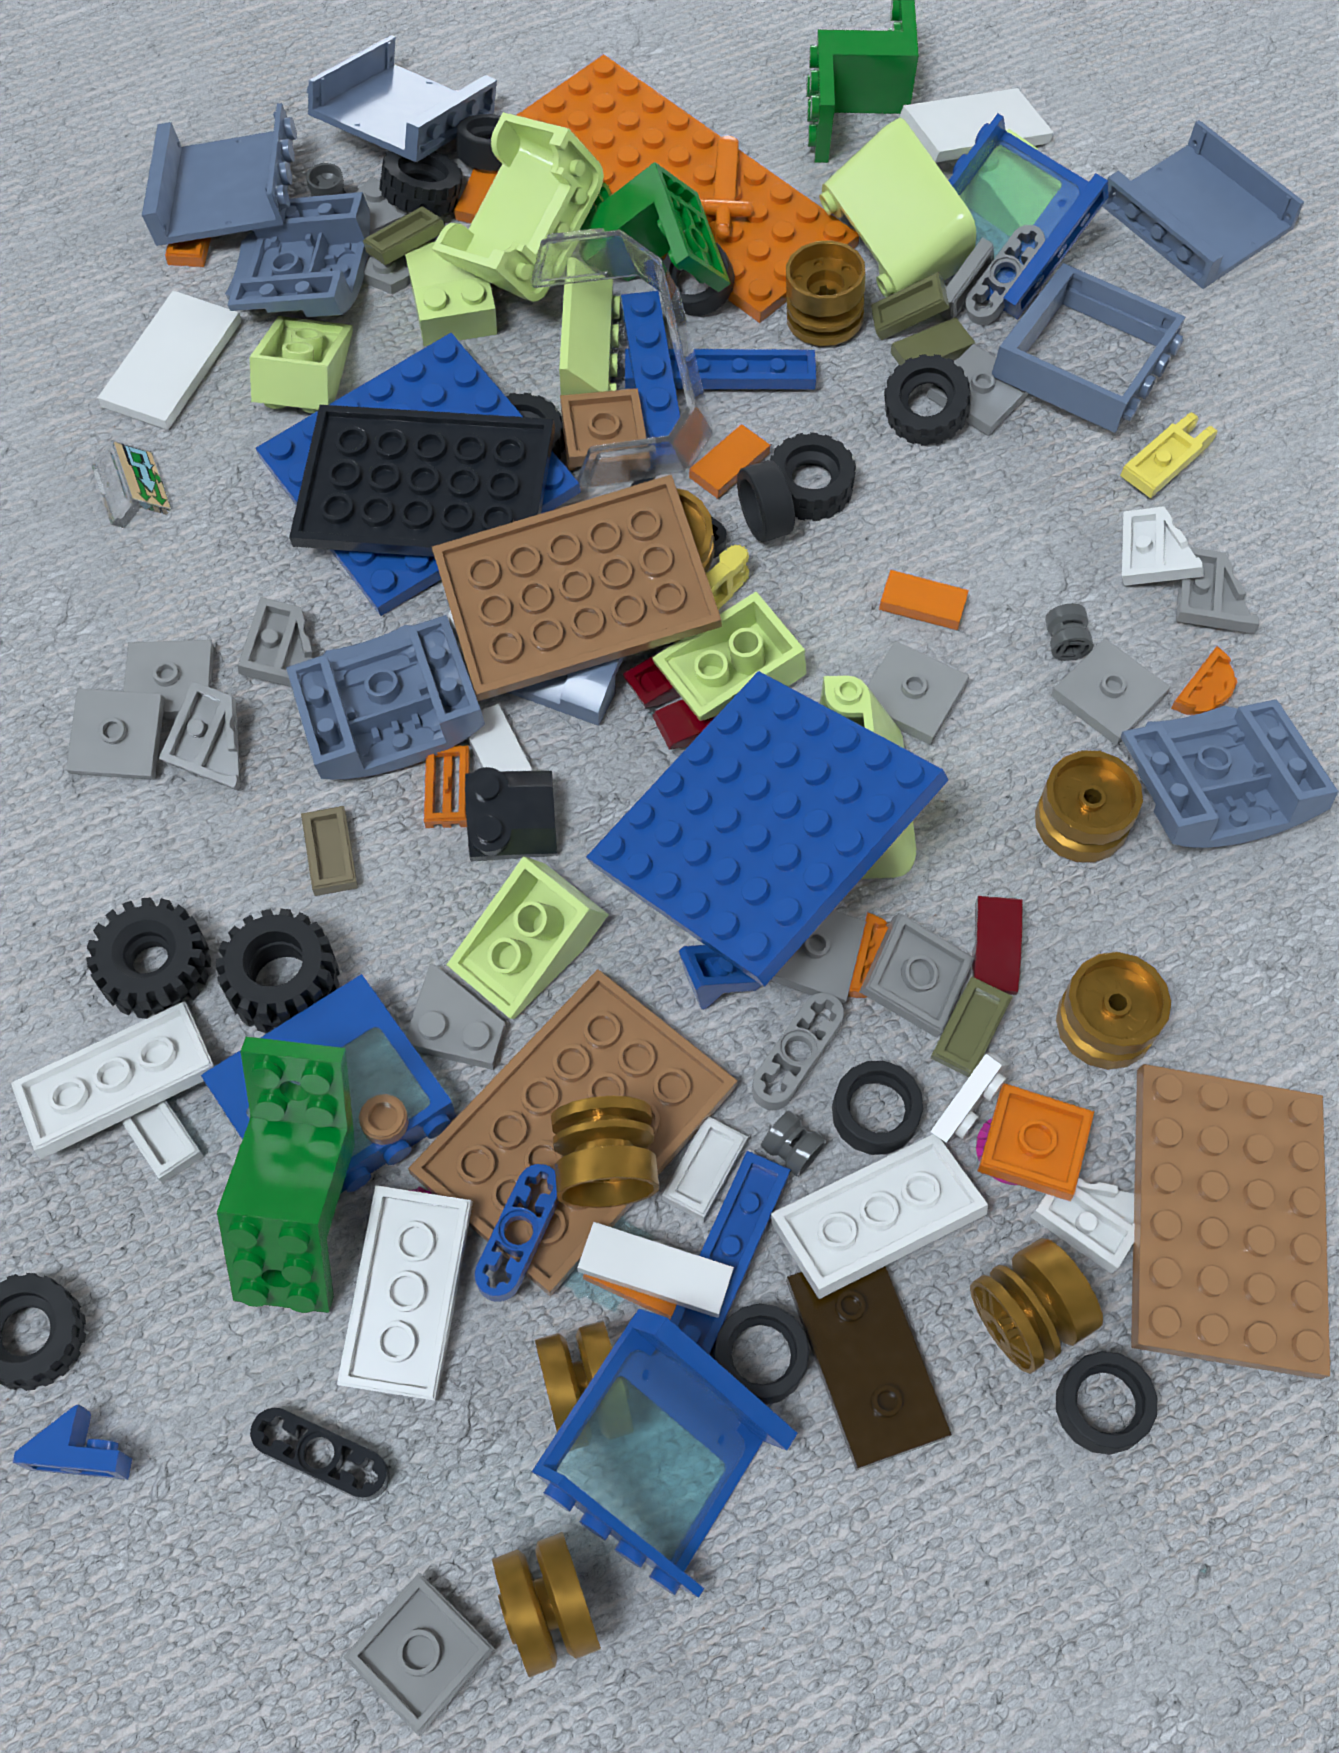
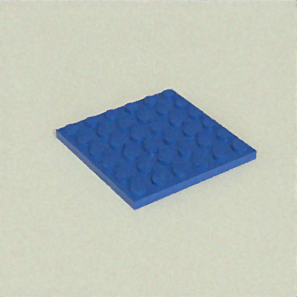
(436, 380)
(766, 824)

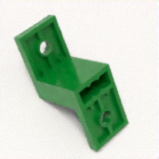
(860, 73)
(664, 219)
(287, 1175)

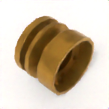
(825, 292)
(604, 1152)
(1036, 1305)

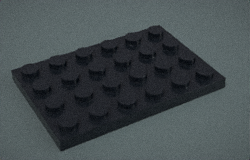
(417, 478)

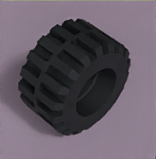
(263, 942)

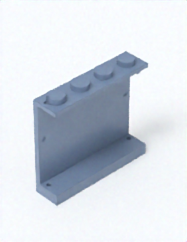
(393, 105)
(218, 183)
(1204, 207)

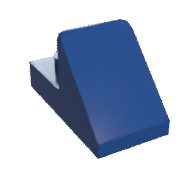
(712, 975)
(62, 1449)

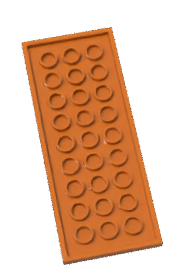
(634, 126)

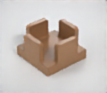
(599, 420)

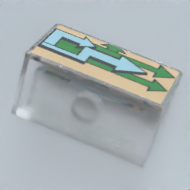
(129, 482)

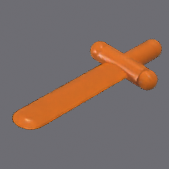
(725, 188)

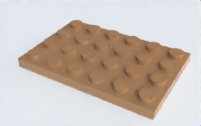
(576, 587)
(589, 1048)
(1230, 1223)

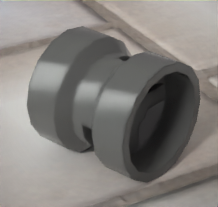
(325, 180)
(1069, 632)
(793, 1143)

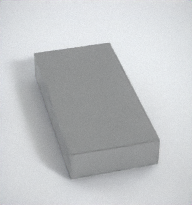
(967, 277)

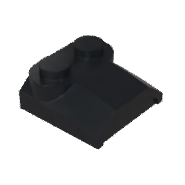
(510, 814)

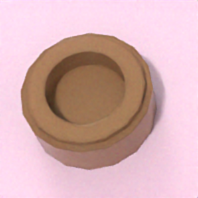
(383, 1119)

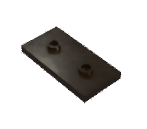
(870, 1368)

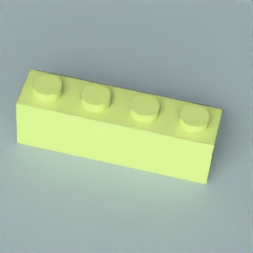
(589, 337)

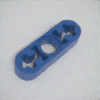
(492, 1260)

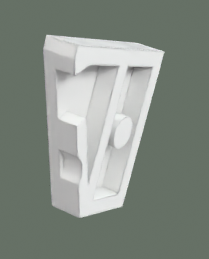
(1155, 549)
(982, 1084)
(1094, 1222)

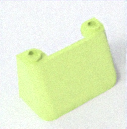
(539, 190)
(902, 209)
(856, 702)

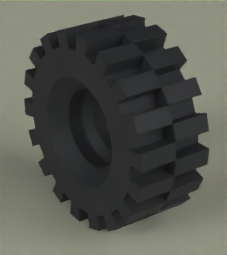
(129, 936)

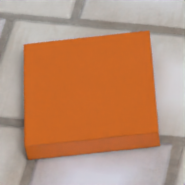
(1036, 1142)

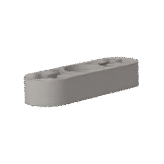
(1003, 259)
(790, 1084)

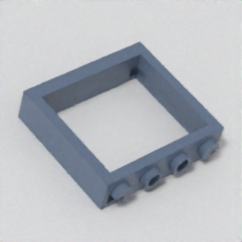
(1106, 304)

